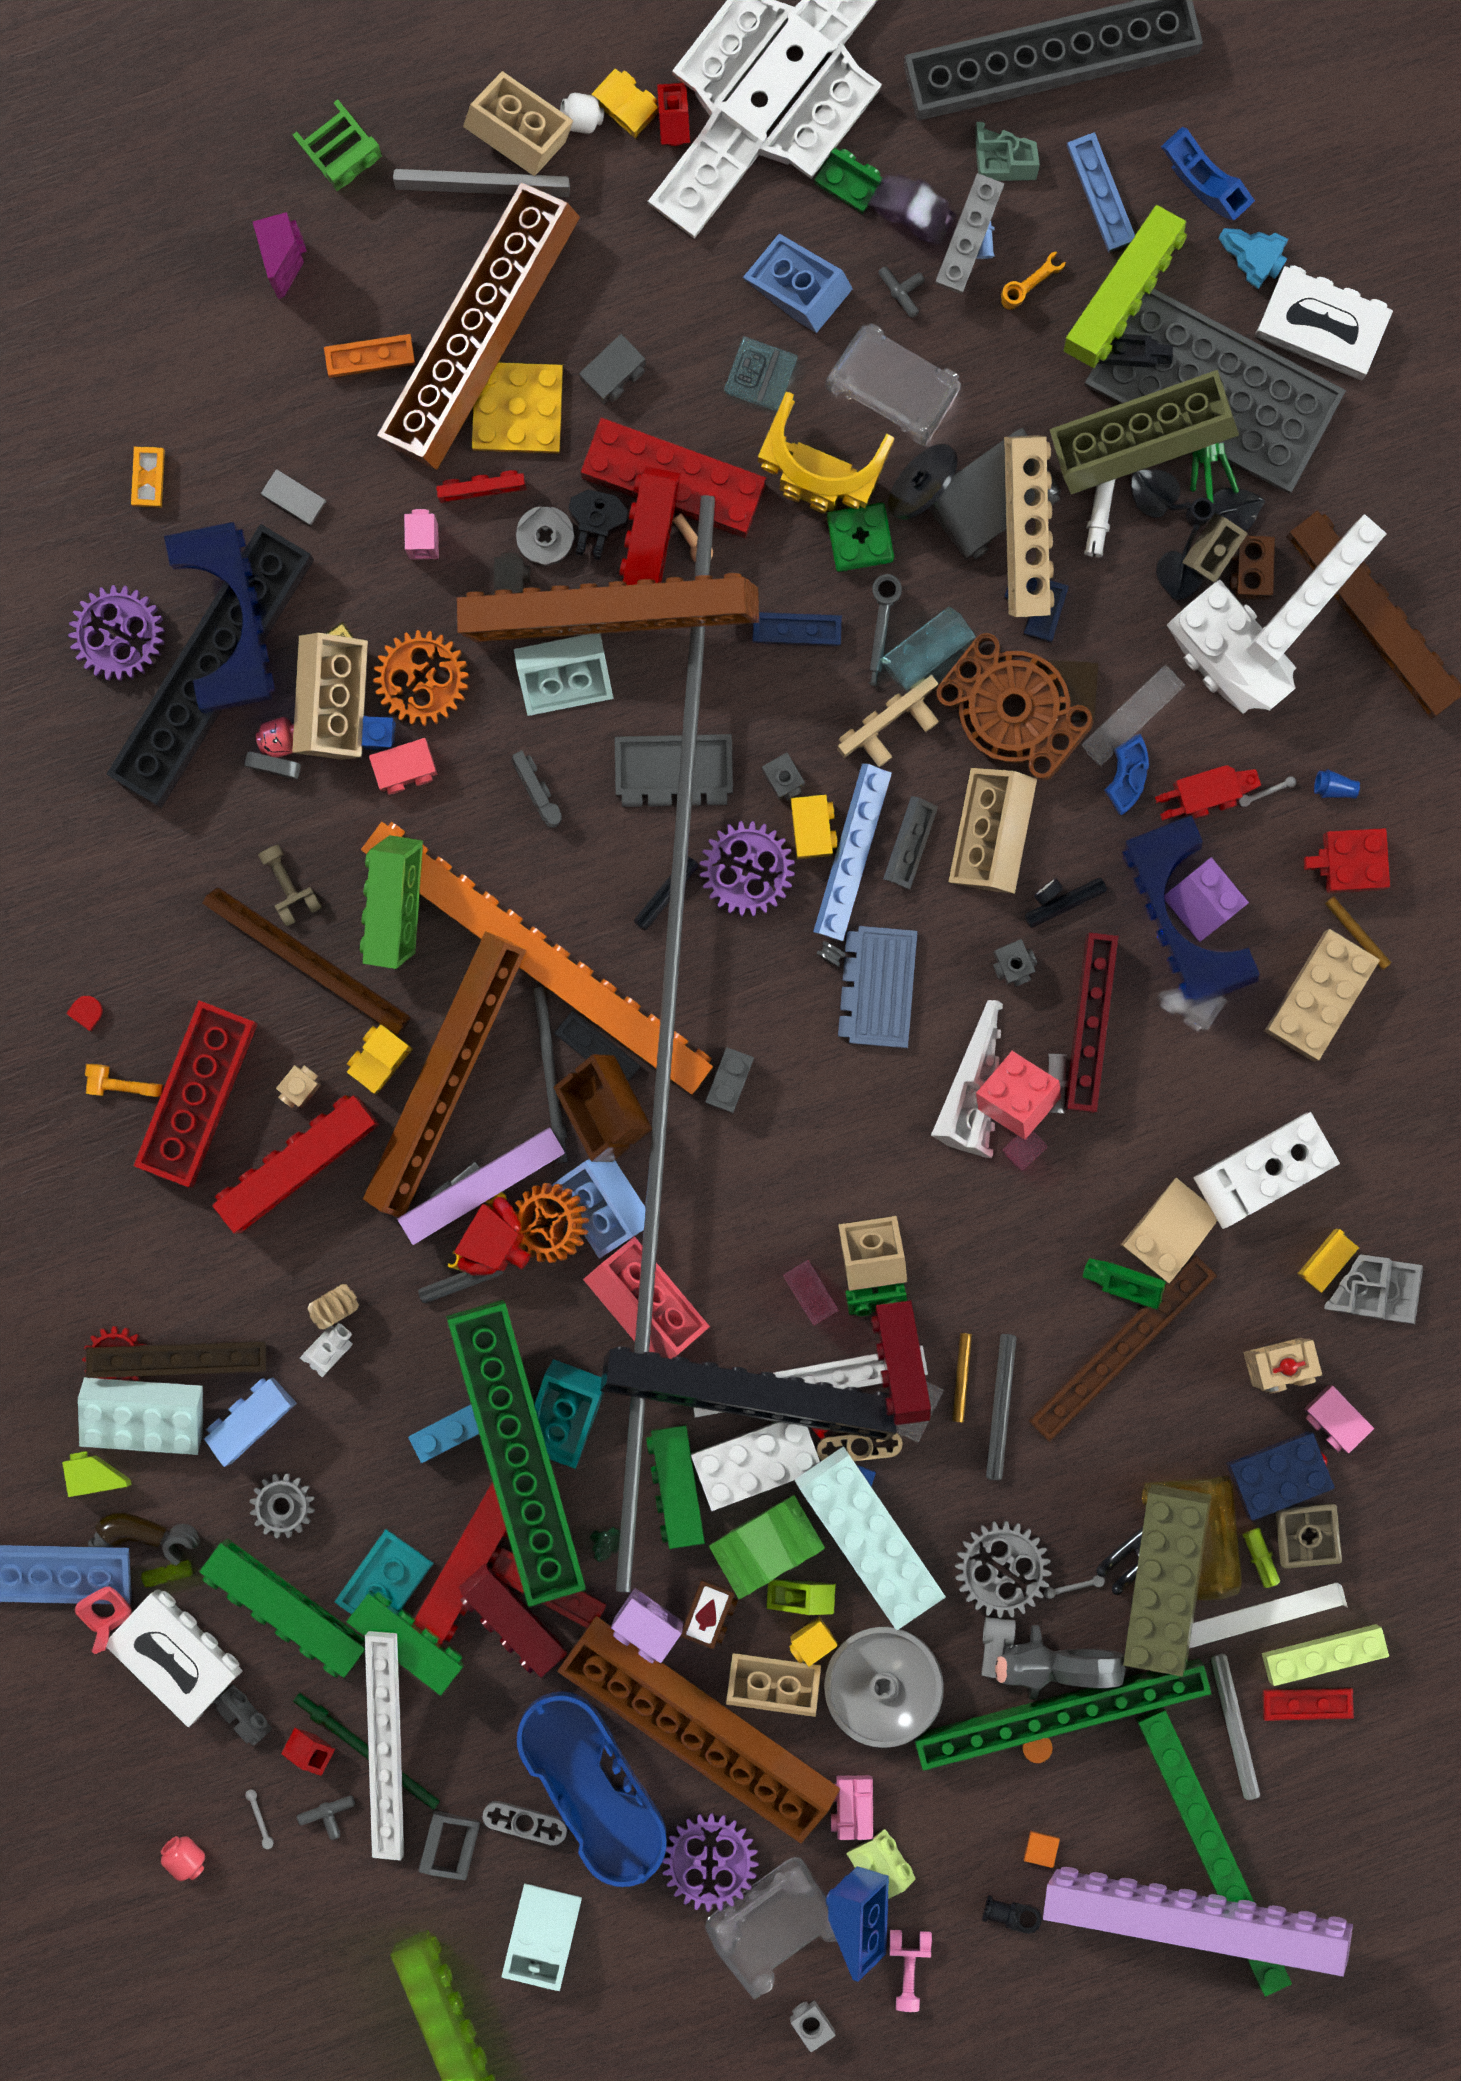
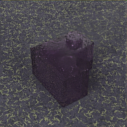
(913, 206)

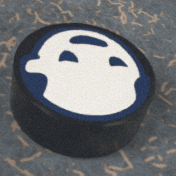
(1048, 891)

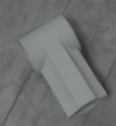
(997, 1636)

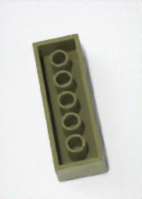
(1144, 432)
(1167, 1580)

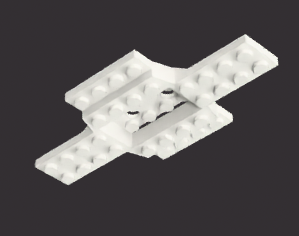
(744, 55)

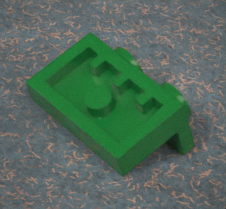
(848, 179)

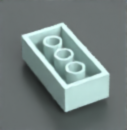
(140, 1416)

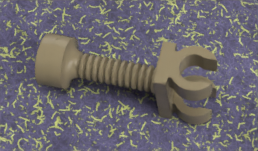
(272, 857)

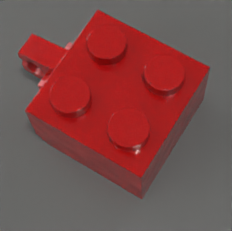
(1353, 860)

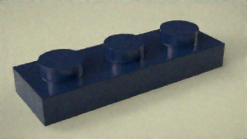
(798, 629)

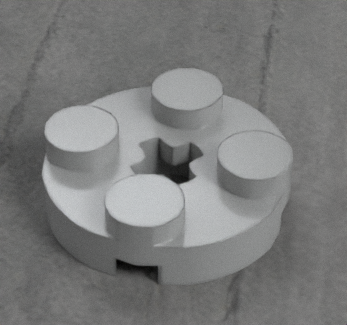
(562, 536)

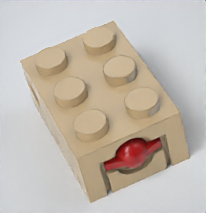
(1283, 1364)

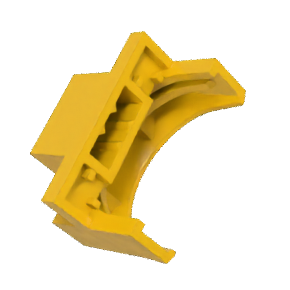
(814, 474)

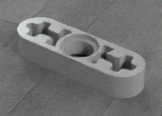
(505, 1810)

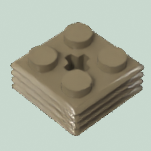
(1324, 1547)

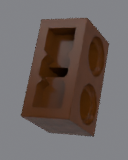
(1260, 568)

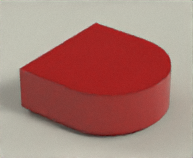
(86, 1011)

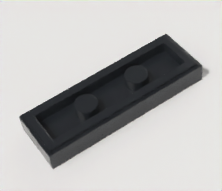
(589, 1041)

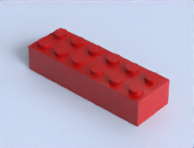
(622, 453)
(195, 1094)
(296, 1164)

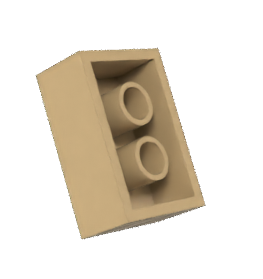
(518, 123)

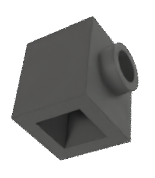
(783, 777)

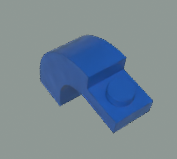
(1210, 184)

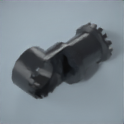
(1009, 1914)

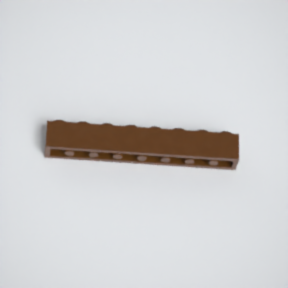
(1381, 621)

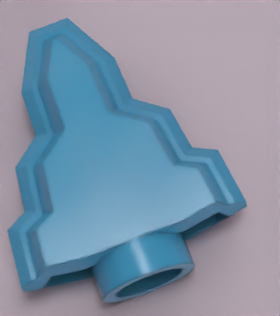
(1256, 253)

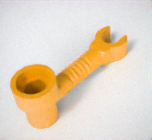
(1019, 290)
(98, 1082)

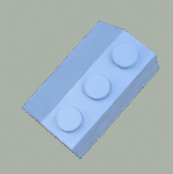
(610, 1201)
(248, 1420)

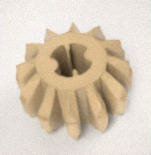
(333, 1306)

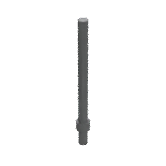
(549, 1070)

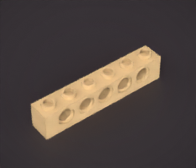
(1017, 482)

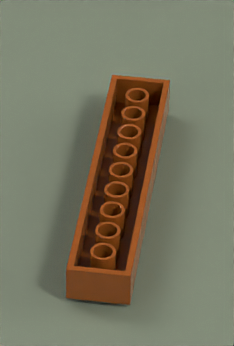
(479, 325)
(608, 608)
(700, 1731)

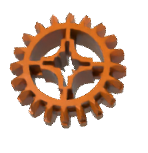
(539, 1202)

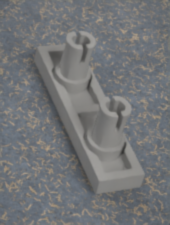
(969, 233)

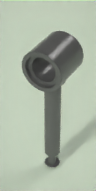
(882, 622)

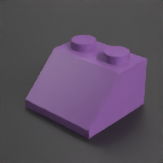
(1205, 899)

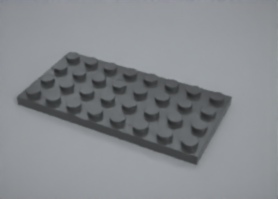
(1273, 401)

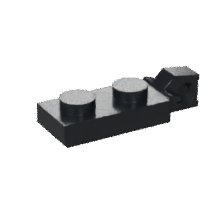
(1138, 352)

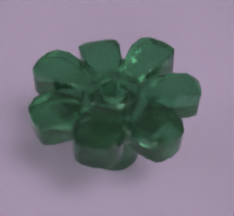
(605, 1543)

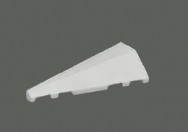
(960, 1121)

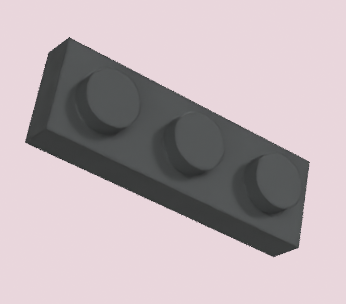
(910, 842)

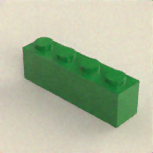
(677, 1487)
(416, 1648)

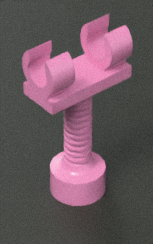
(908, 2001)

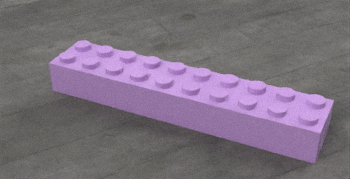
(1198, 1921)

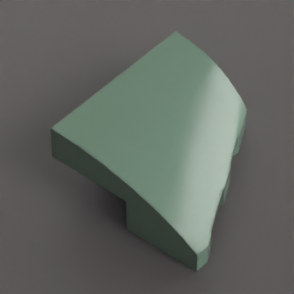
(1005, 156)

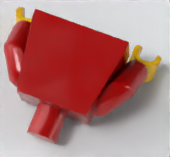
(491, 1240)

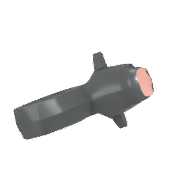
(1036, 1665)

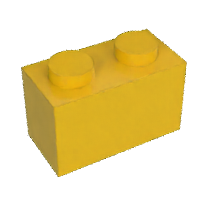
(813, 827)
(812, 1642)

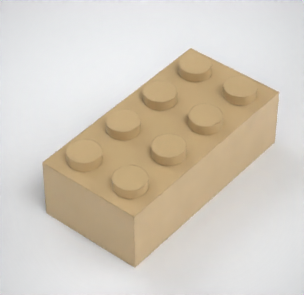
(330, 696)
(1321, 995)

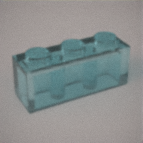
(927, 648)

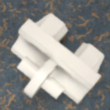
(328, 1349)

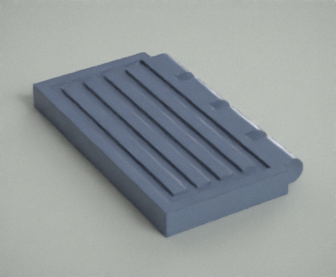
(881, 986)

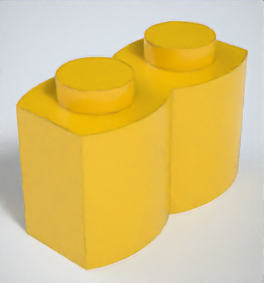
(625, 102)

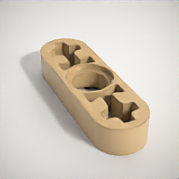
(836, 1441)

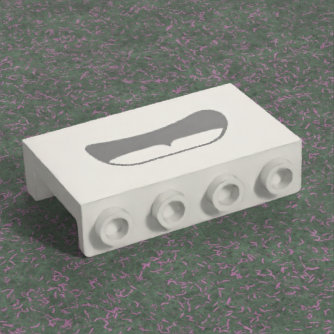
(1324, 322)
(173, 1656)

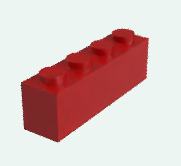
(651, 525)

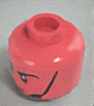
(276, 737)

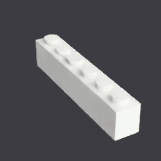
(1315, 591)

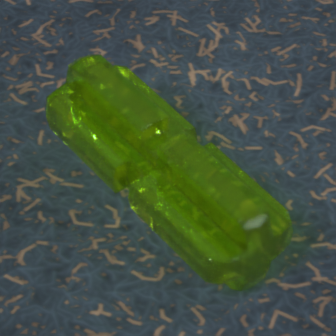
(161, 1575)

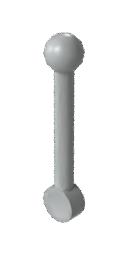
(1246, 800)
(1096, 1581)
(267, 1841)

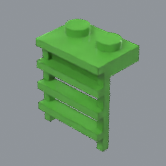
(351, 162)

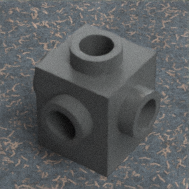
(1017, 952)

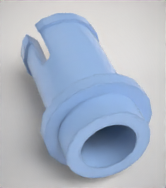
(986, 248)

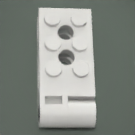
(1241, 1182)

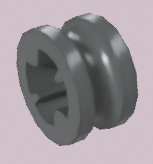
(830, 953)

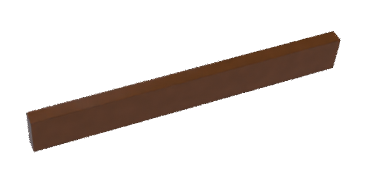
(306, 960)
(1121, 1349)

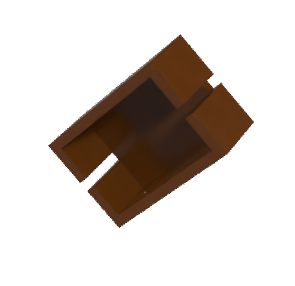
(602, 1108)

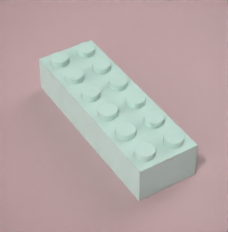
(869, 1538)

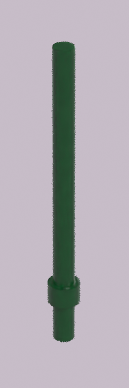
(319, 1714)

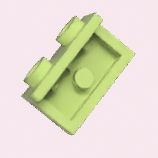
(883, 1857)

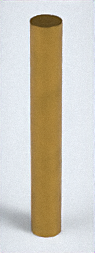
(1357, 932)
(962, 1377)

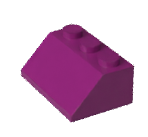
(280, 249)

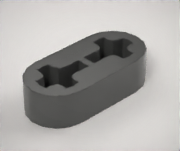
(272, 765)

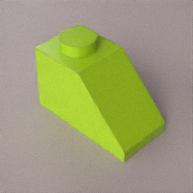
(91, 1475)
(801, 1597)

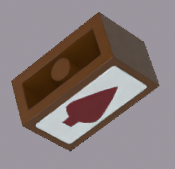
(708, 1614)

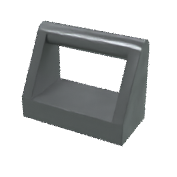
(427, 1862)

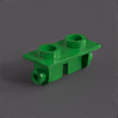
(864, 1302)

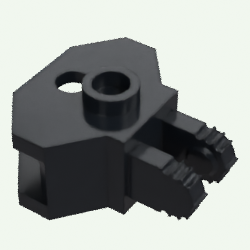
(595, 521)

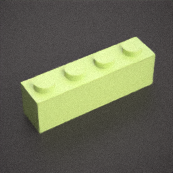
(1325, 1655)

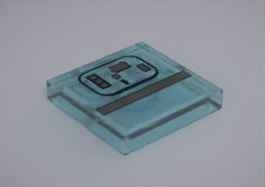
(760, 373)

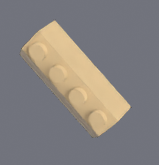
(993, 830)

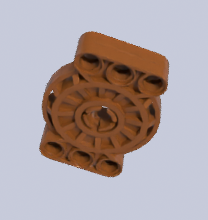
(1000, 681)

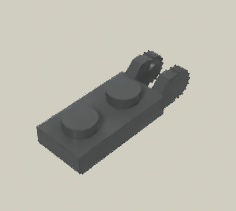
(537, 791)

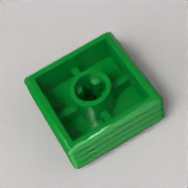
(847, 551)

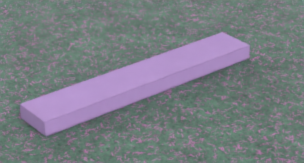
(481, 1186)

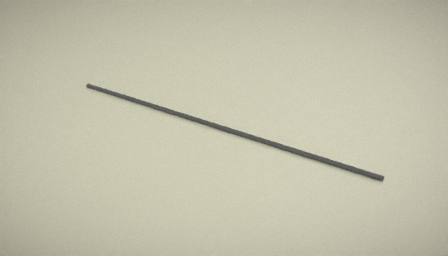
(664, 1054)

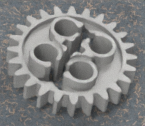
(1018, 1547)

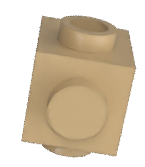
(298, 1086)

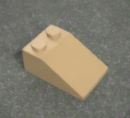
(1170, 1231)

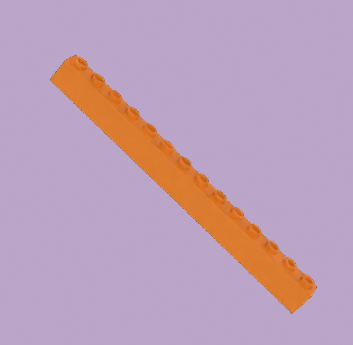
(552, 968)

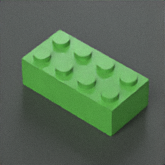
(391, 901)

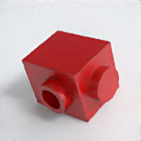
(308, 1751)

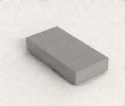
(293, 497)

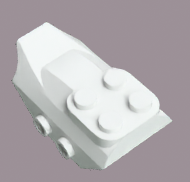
(1215, 640)

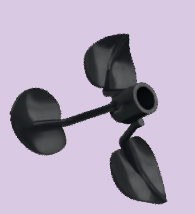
(1157, 491)

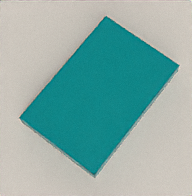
(388, 1568)

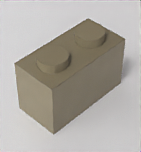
(1215, 547)

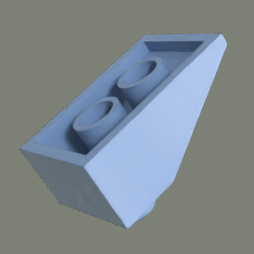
(799, 282)

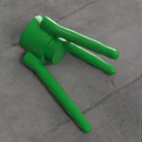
(1206, 456)

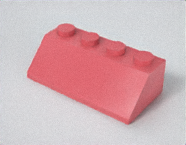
(674, 1318)

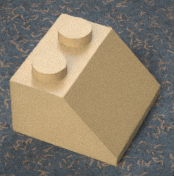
(873, 1253)

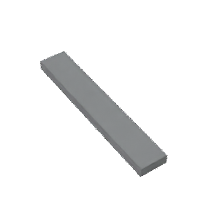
(478, 182)

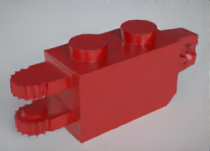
(1209, 790)

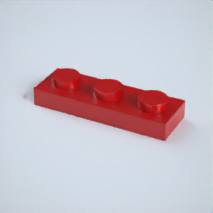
(481, 486)

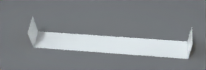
(1267, 1614)

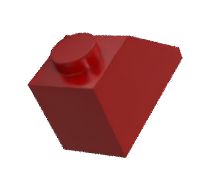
(673, 114)

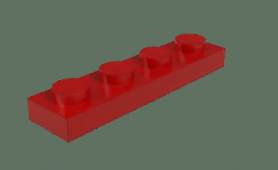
(578, 1606)

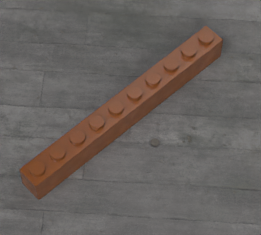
(444, 1075)

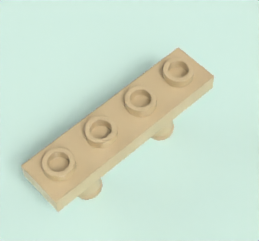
(874, 723)

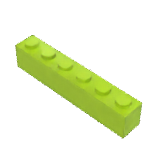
(1125, 286)

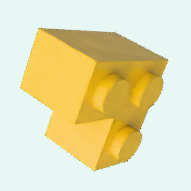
(379, 1059)

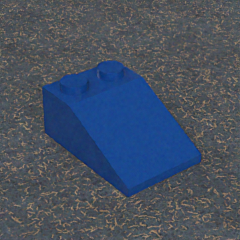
(860, 1919)

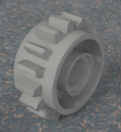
(266, 1510)

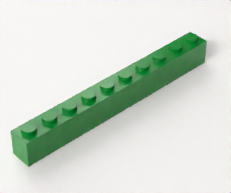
(1059, 1715)
(1203, 1828)

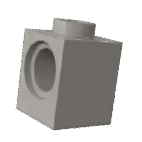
(814, 2038)

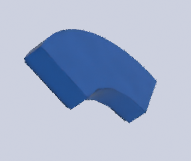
(1130, 775)

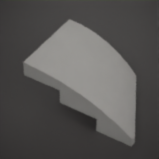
(1379, 1290)

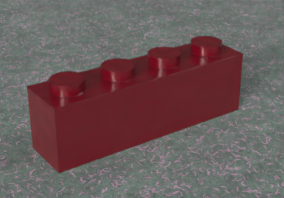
(902, 1363)
(512, 1621)

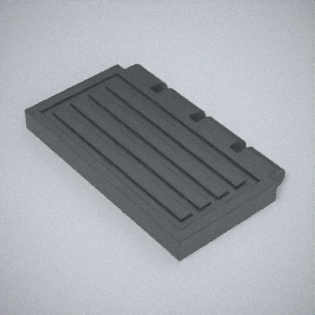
(652, 769)

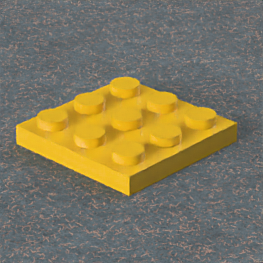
(519, 409)

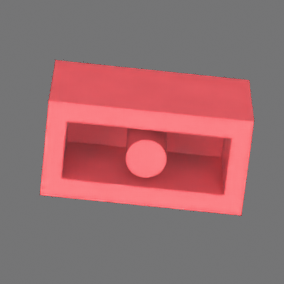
(403, 766)

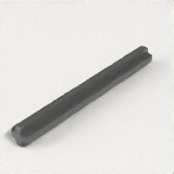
(1001, 1407)

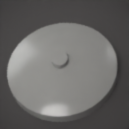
(884, 1687)

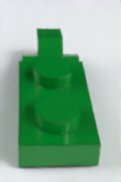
(1125, 1282)

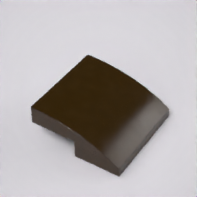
(1081, 684)

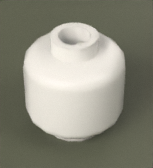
(584, 111)

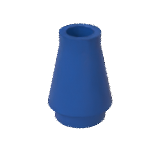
(1333, 785)

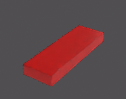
(1308, 1704)

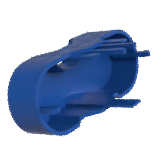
(616, 1828)

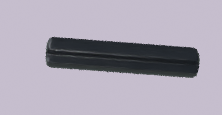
(660, 899)
(1065, 902)

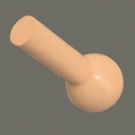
(689, 534)

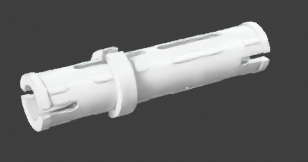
(1099, 519)

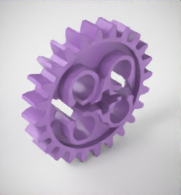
(128, 610)
(757, 844)
(737, 1863)

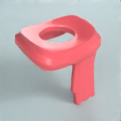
(99, 1624)

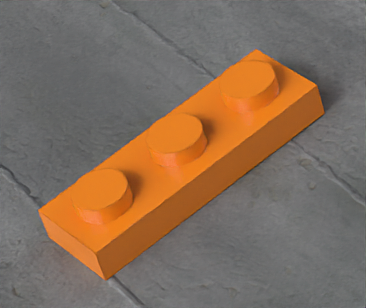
(369, 355)

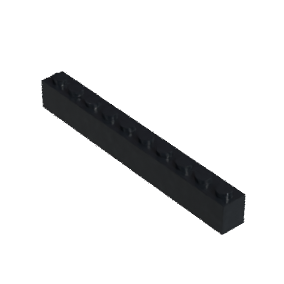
(747, 1393)

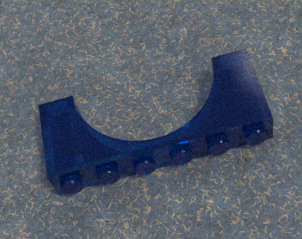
(244, 675)
(1202, 971)

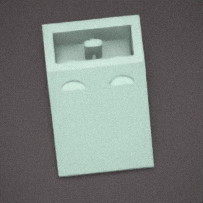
(541, 1937)

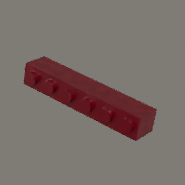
(1091, 1022)

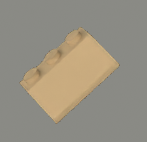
(773, 1685)

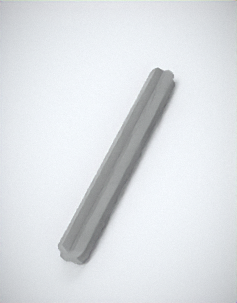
(1235, 1726)

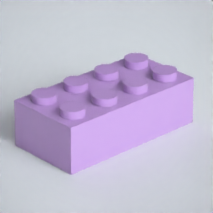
(646, 1626)

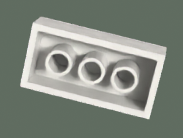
(754, 1462)

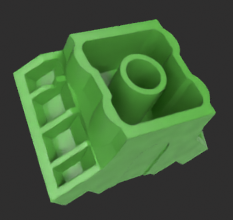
(766, 1546)

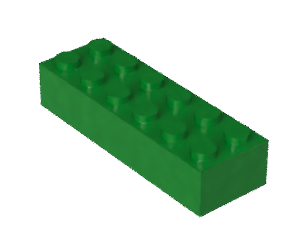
(284, 1608)

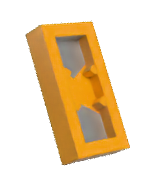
(147, 477)

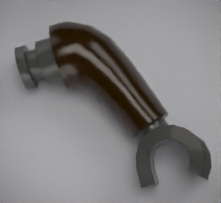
(125, 1527)

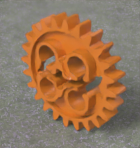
(400, 661)

